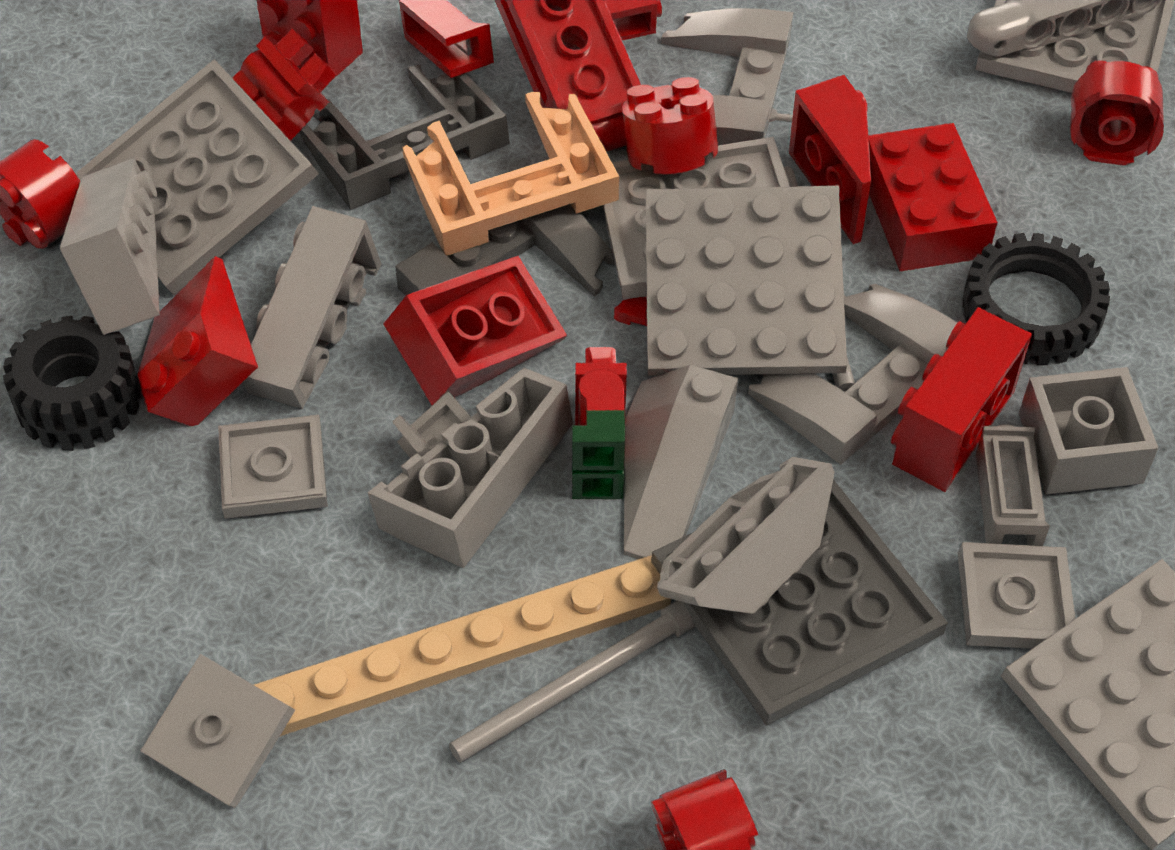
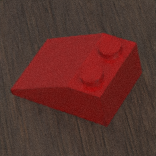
(833, 146)
(473, 328)
(196, 349)

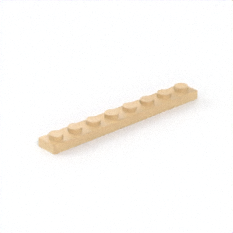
(467, 644)

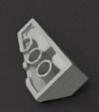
(670, 452)

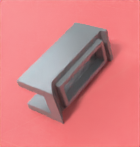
(1010, 484)

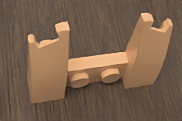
(464, 212)

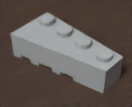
(114, 245)
(309, 305)
(477, 470)

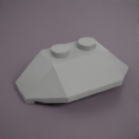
(752, 540)

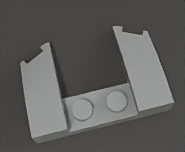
(761, 43)
(846, 420)

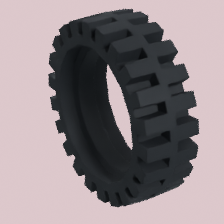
(1057, 263)

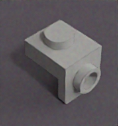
(426, 430)

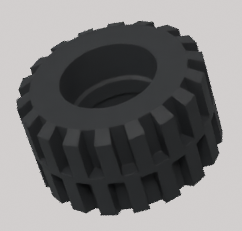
(75, 411)

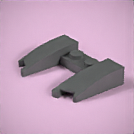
(363, 168)
(558, 233)

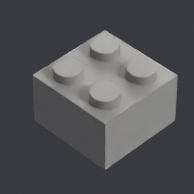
(1088, 430)

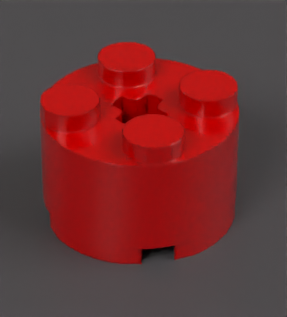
(1117, 112)
(670, 126)
(36, 195)
(704, 816)

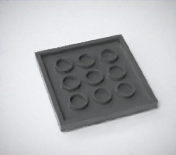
(826, 623)

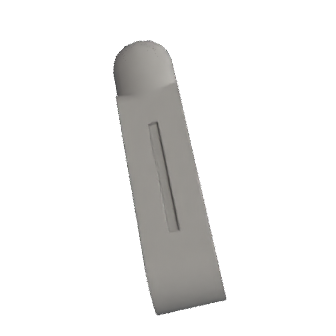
(1042, 22)

